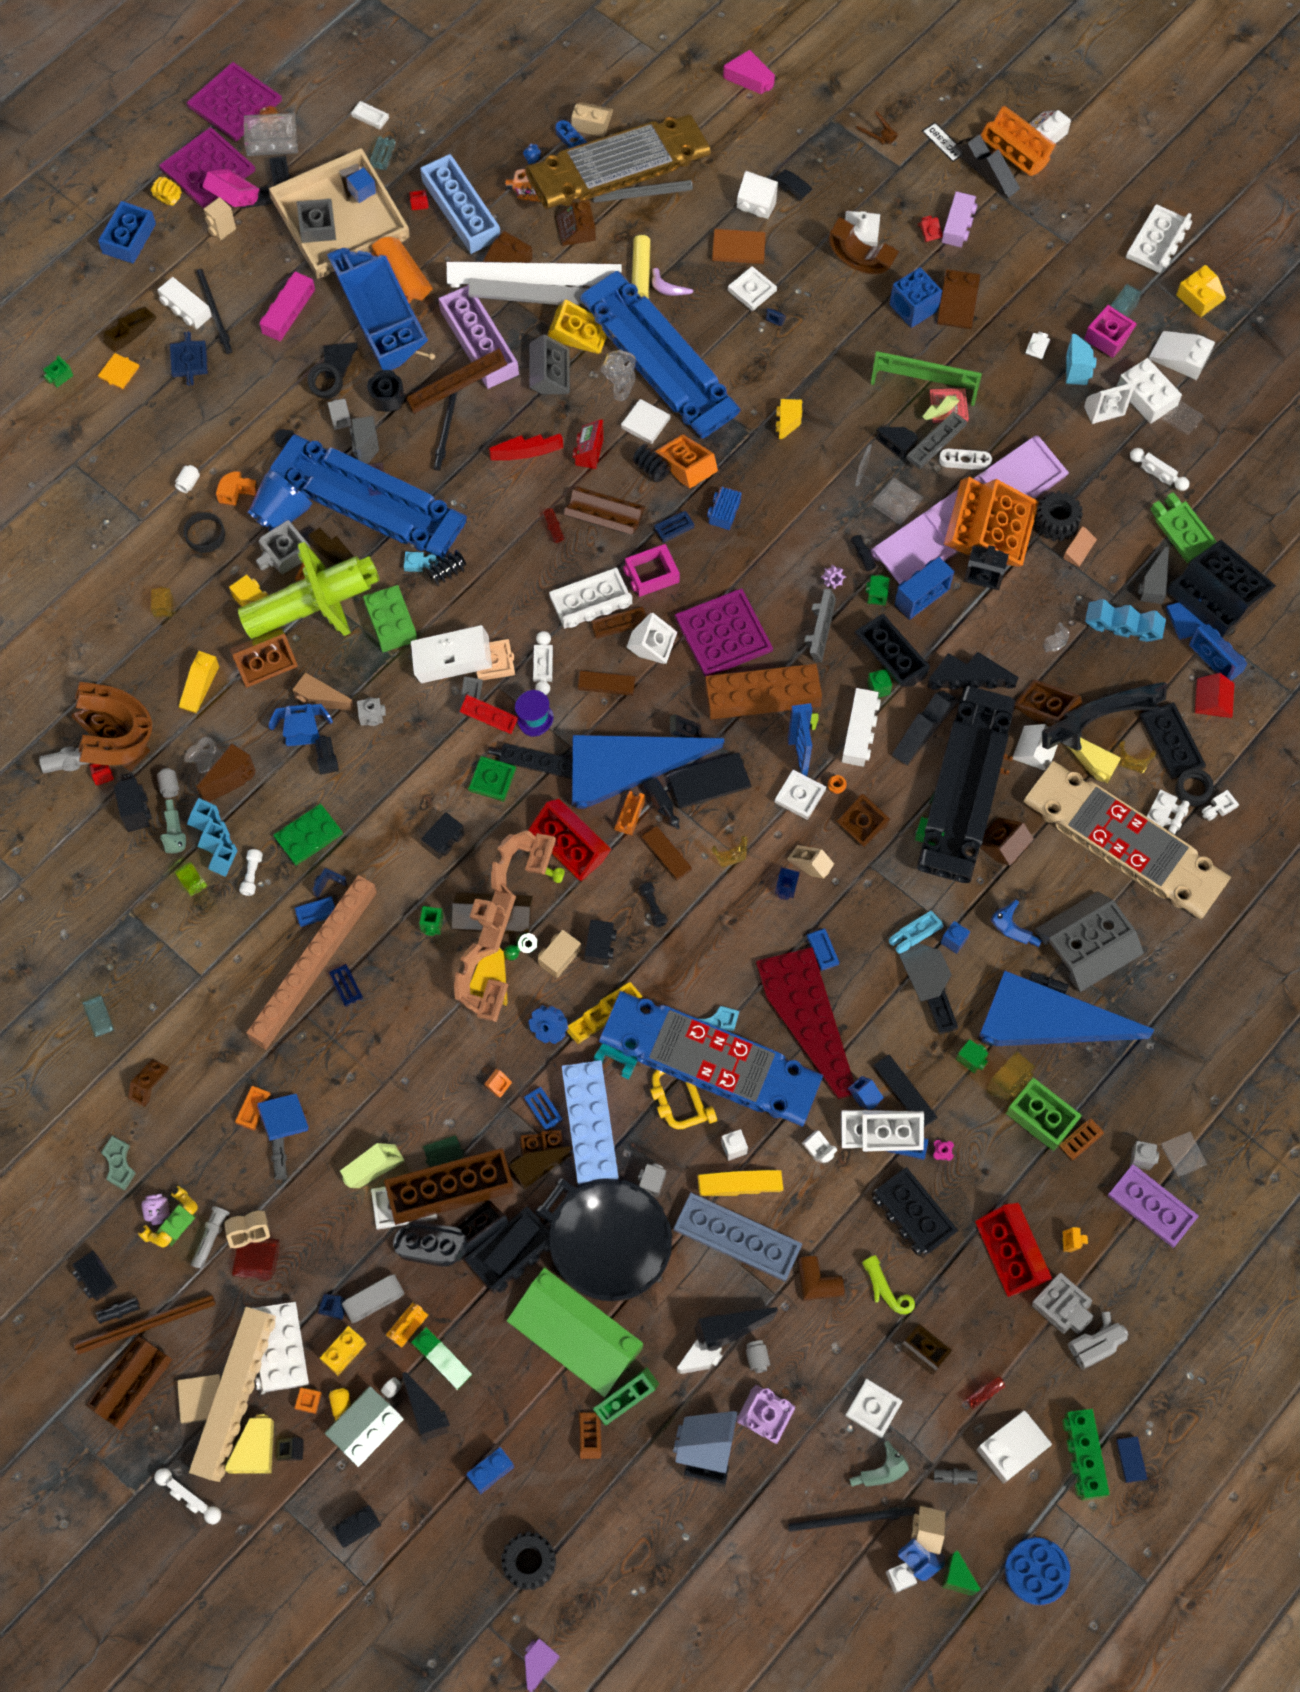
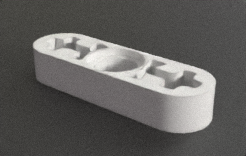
(978, 465)

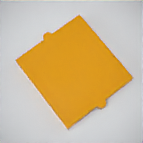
(118, 371)

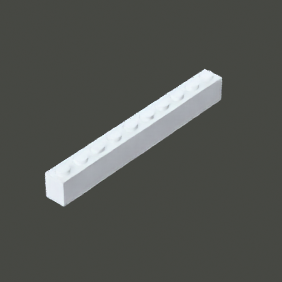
(535, 273)

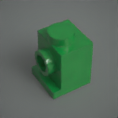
(57, 372)

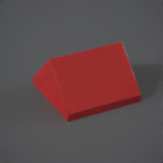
(1214, 696)

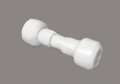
(248, 887)

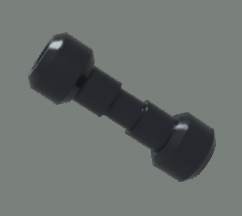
(658, 918)

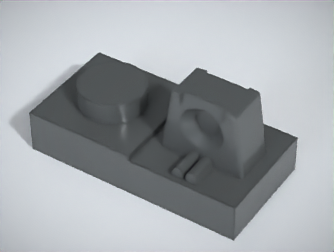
(470, 687)

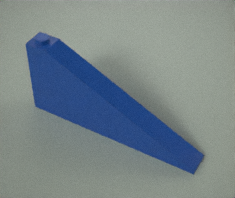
(617, 763)
(1039, 1015)

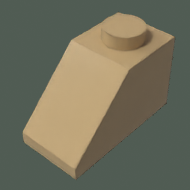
(811, 861)

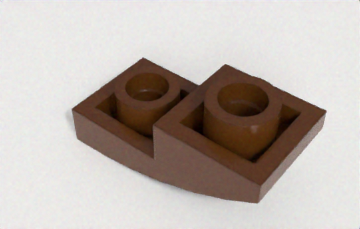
(539, 1142)

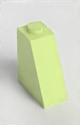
(371, 1165)

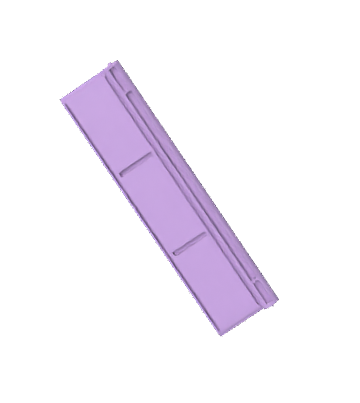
(1028, 469)

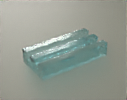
(385, 142)

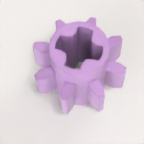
(833, 576)

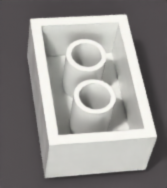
(1152, 391)

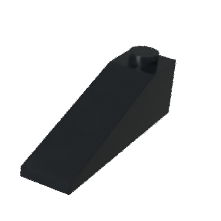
(723, 1329)

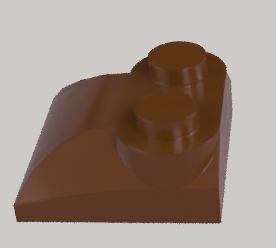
(864, 820)

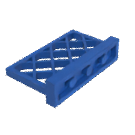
(800, 734)

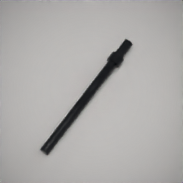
(223, 335)
(440, 452)
(893, 1513)

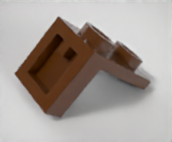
(145, 1080)

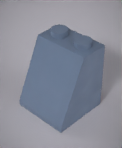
(706, 1440)

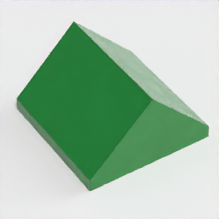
(958, 1576)

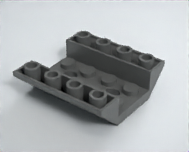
(1101, 949)

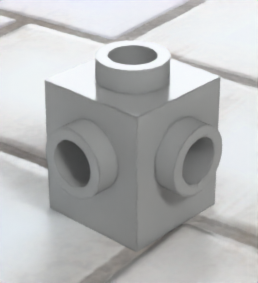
(370, 711)

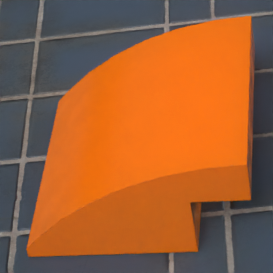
(993, 517)

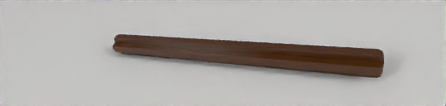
(144, 1324)

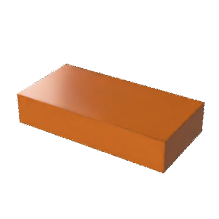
(249, 1113)

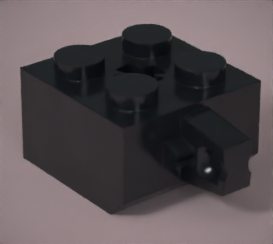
(986, 567)
(132, 803)

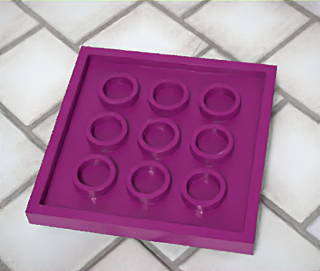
(230, 98)
(204, 154)
(723, 633)

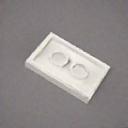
(383, 1211)

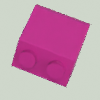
(1110, 331)

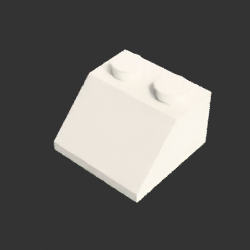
(757, 195)

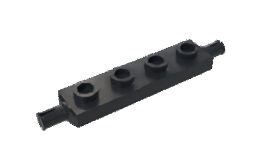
(534, 760)

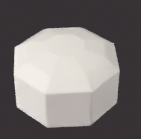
(391, 1387)

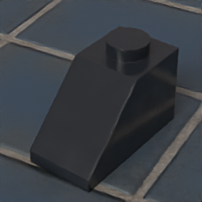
(897, 440)

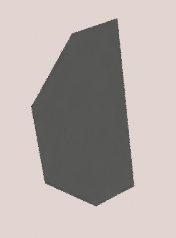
(926, 970)

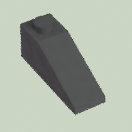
(1154, 583)

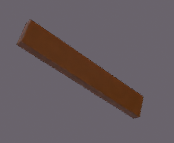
(457, 380)

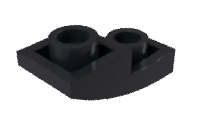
(794, 183)

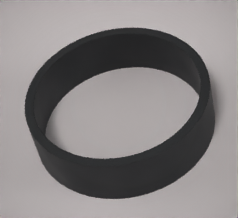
(206, 548)

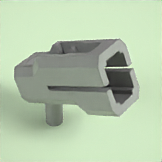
(1109, 1337)

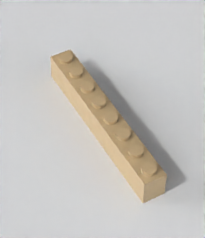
(232, 1394)

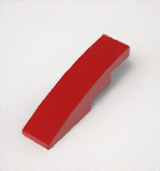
(520, 449)

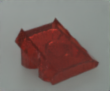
(257, 1260)

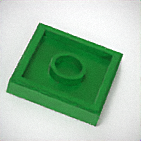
(492, 778)

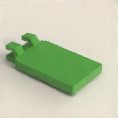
(1182, 527)

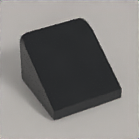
(290, 1449)

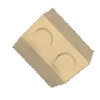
(591, 119)

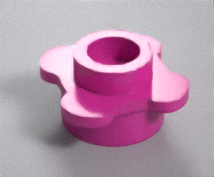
(947, 1155)

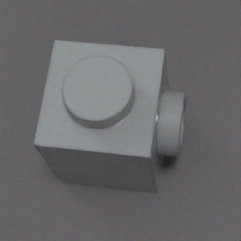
(1144, 1155)
(652, 1179)

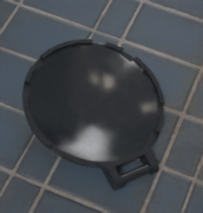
(608, 1238)

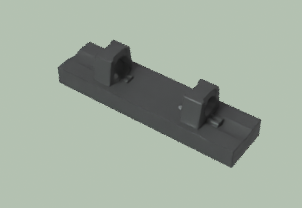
(936, 440)
(824, 612)

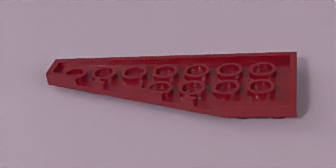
(801, 1001)

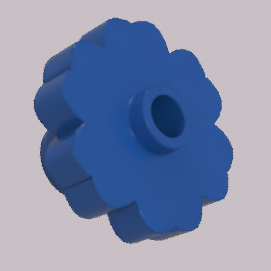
(548, 1024)

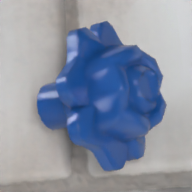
(532, 154)

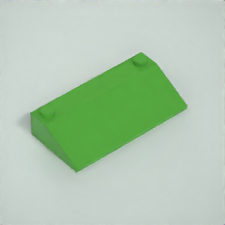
(926, 371)
(575, 1332)

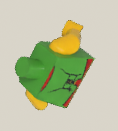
(175, 1223)

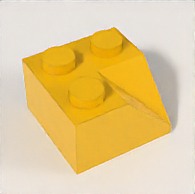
(1201, 291)

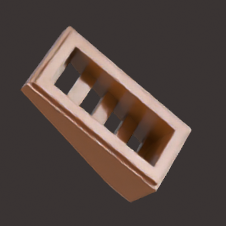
(1093, 1127)
(590, 1449)

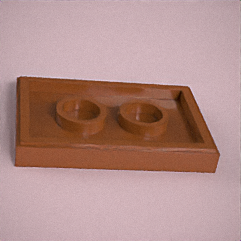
(739, 246)

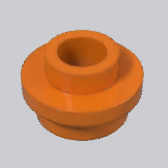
(837, 779)

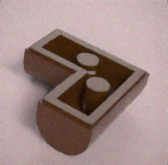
(817, 1287)

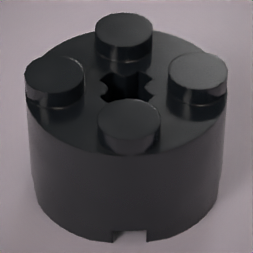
(385, 391)

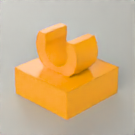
(1073, 1240)

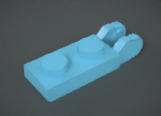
(916, 931)

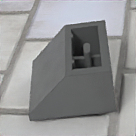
(364, 439)

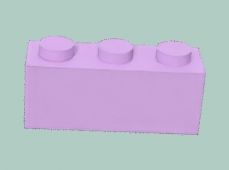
(959, 219)

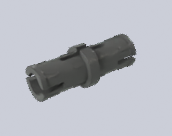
(279, 1159)
(955, 1476)

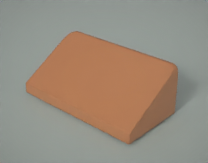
(1080, 547)

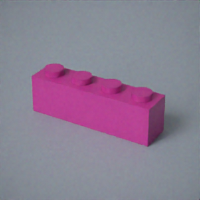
(287, 306)

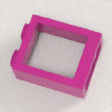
(231, 187)
(671, 578)

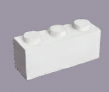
(184, 303)

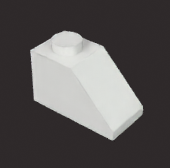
(699, 1360)

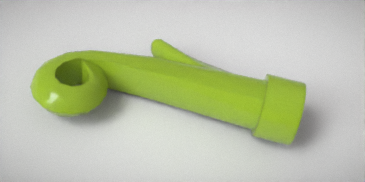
(881, 1287)

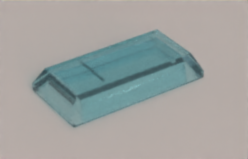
(98, 1016)

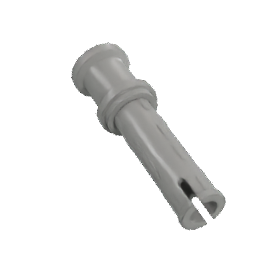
(213, 1228)

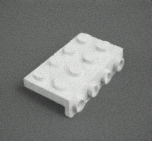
(1159, 238)
(590, 598)
(284, 1359)

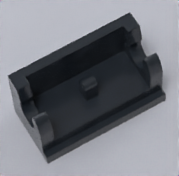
(706, 1476)

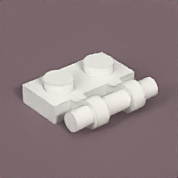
(1163, 806)

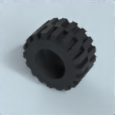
(1061, 504)
(522, 1542)

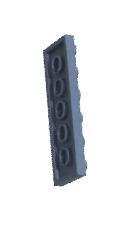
(738, 1237)

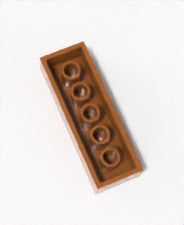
(762, 691)

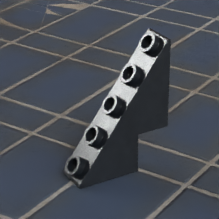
(988, 164)
(977, 673)
(924, 726)

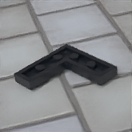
(280, 174)

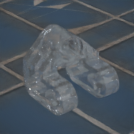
(618, 374)

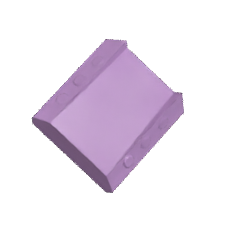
(765, 1413)

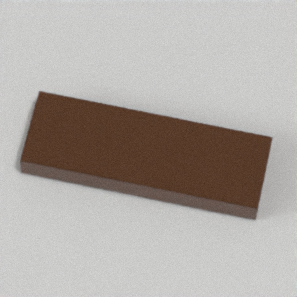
(617, 622)
(606, 683)
(666, 853)

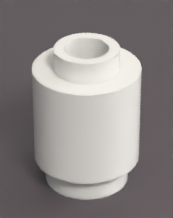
(187, 478)

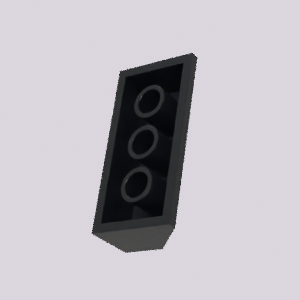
(893, 651)

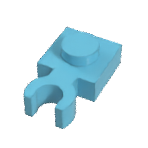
(416, 561)

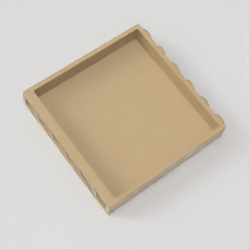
(355, 223)

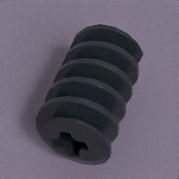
(647, 461)
(446, 567)

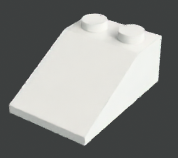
(1182, 352)
(1108, 403)
(1014, 1447)

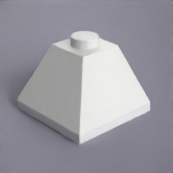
(652, 639)

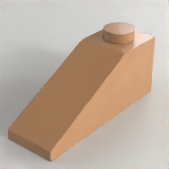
(313, 692)

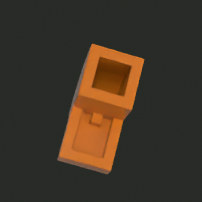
(232, 485)

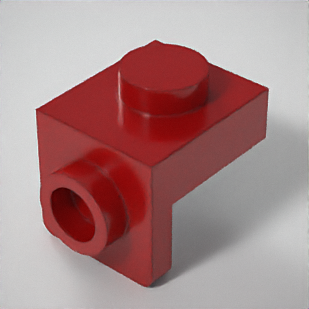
(930, 228)

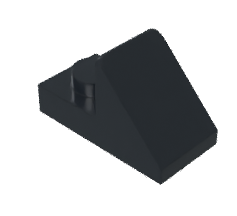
(684, 727)

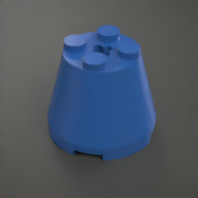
(277, 502)

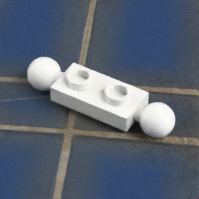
(1159, 469)
(543, 662)
(211, 1514)

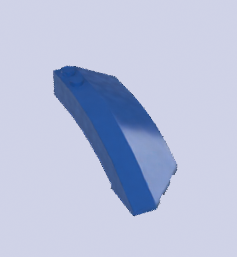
(378, 306)

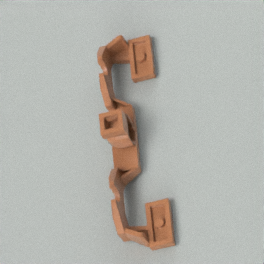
(494, 919)

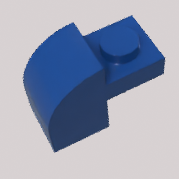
(923, 1563)

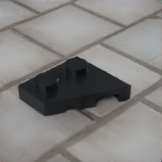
(339, 356)

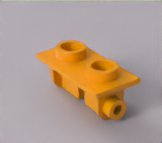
(407, 1324)

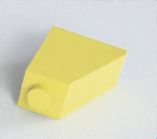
(254, 1447)

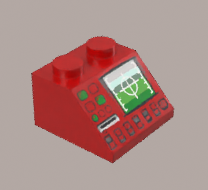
(589, 445)

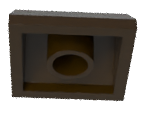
(925, 1349)

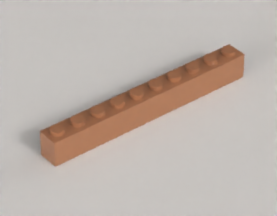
(311, 962)

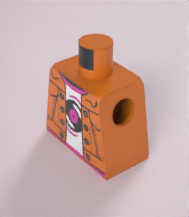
(522, 186)

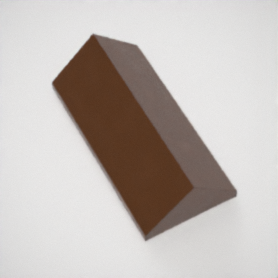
(107, 726)

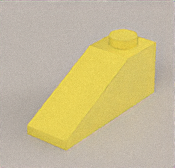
(1096, 760)

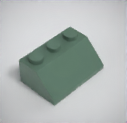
(363, 1426)

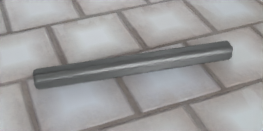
(647, 190)

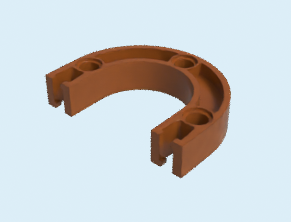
(124, 707)

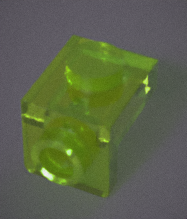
(190, 879)

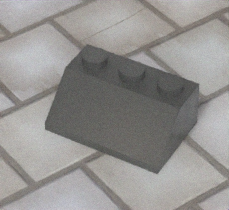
(549, 366)

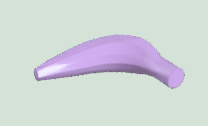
(666, 288)

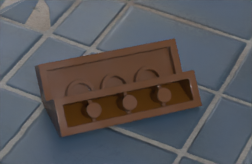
(604, 510)
(129, 1382)

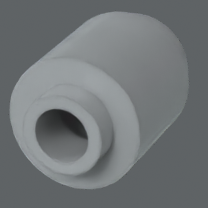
(168, 782)
(757, 1356)

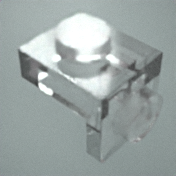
(1058, 640)

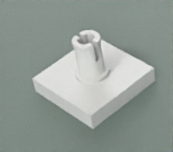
(865, 226)

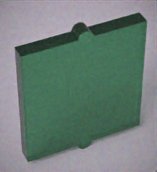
(443, 1151)

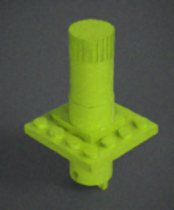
(319, 590)

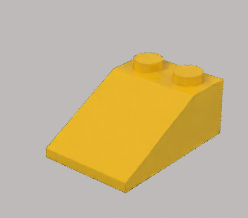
(576, 328)

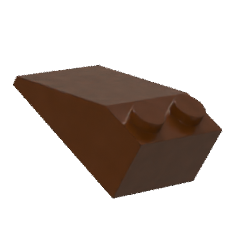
(509, 250)
(958, 299)
(1047, 703)
(227, 774)

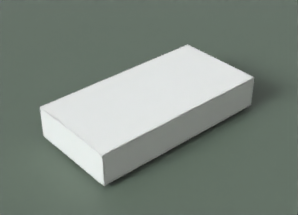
(370, 115)

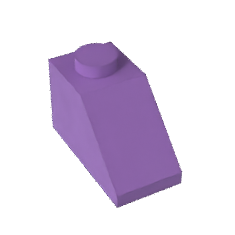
(538, 1662)

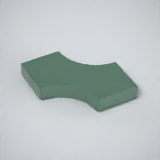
(119, 1172)

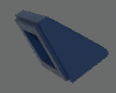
(775, 317)
(332, 1306)

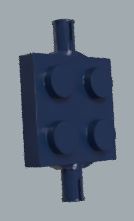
(188, 358)

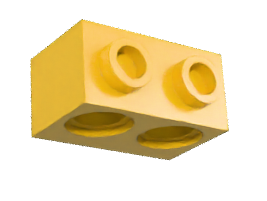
(343, 1350)

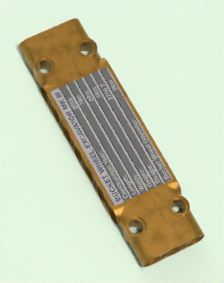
(617, 161)

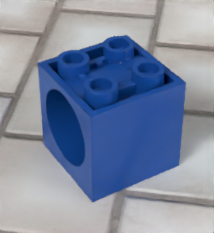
(915, 297)

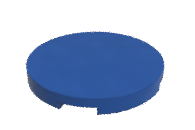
(1037, 1571)

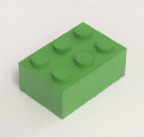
(390, 618)
(1043, 1114)

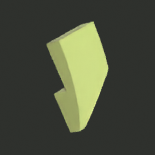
(936, 411)

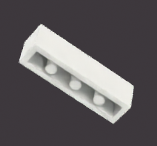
(860, 726)

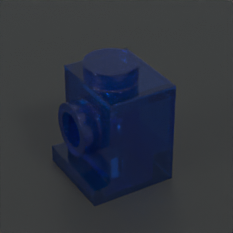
(789, 878)

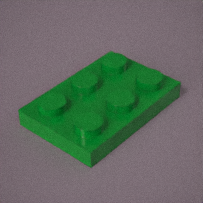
(308, 834)

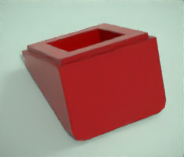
(418, 200)
(101, 773)

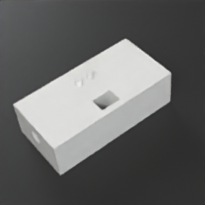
(451, 654)

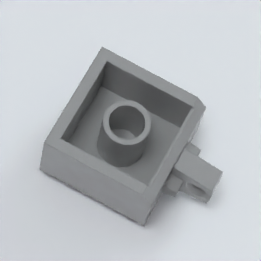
(280, 548)

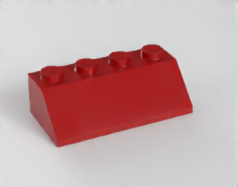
(575, 842)
(1013, 1249)

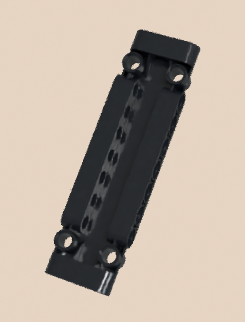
(966, 785)

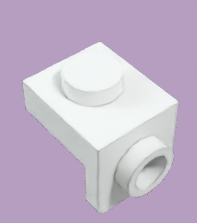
(1038, 345)
(819, 1147)

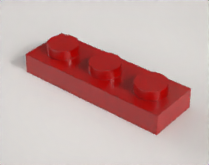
(488, 714)

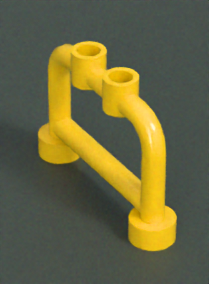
(664, 1109)

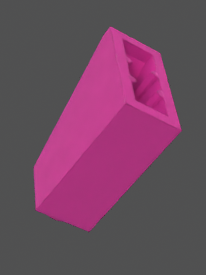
(749, 73)

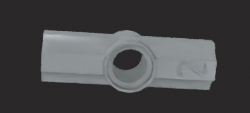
(66, 759)

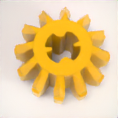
(166, 191)

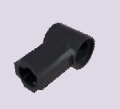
(326, 759)

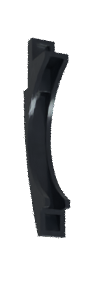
(1070, 729)

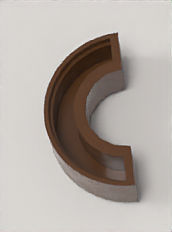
(858, 254)

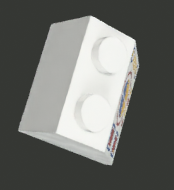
(1052, 124)

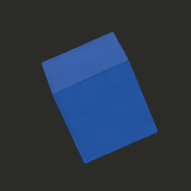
(361, 185)

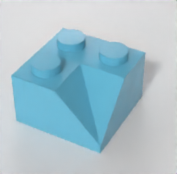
(1079, 361)

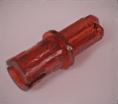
(553, 525)
(985, 1392)

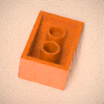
(688, 460)

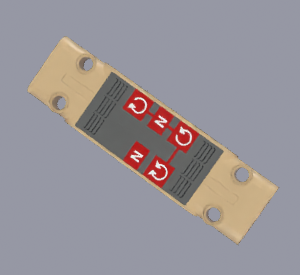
(1127, 840)

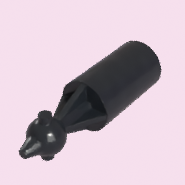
(661, 801)

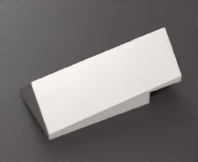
(882, 1130)

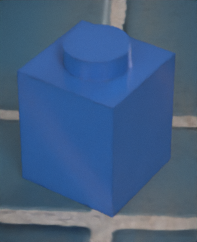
(955, 937)
(865, 1093)

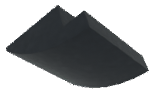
(1225, 584)

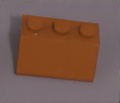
(263, 657)

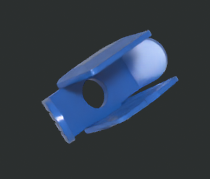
(299, 727)

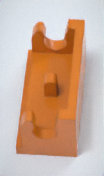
(630, 813)

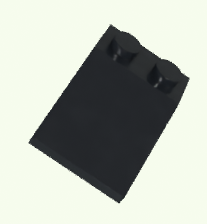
(429, 1417)

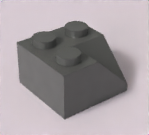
(316, 220)

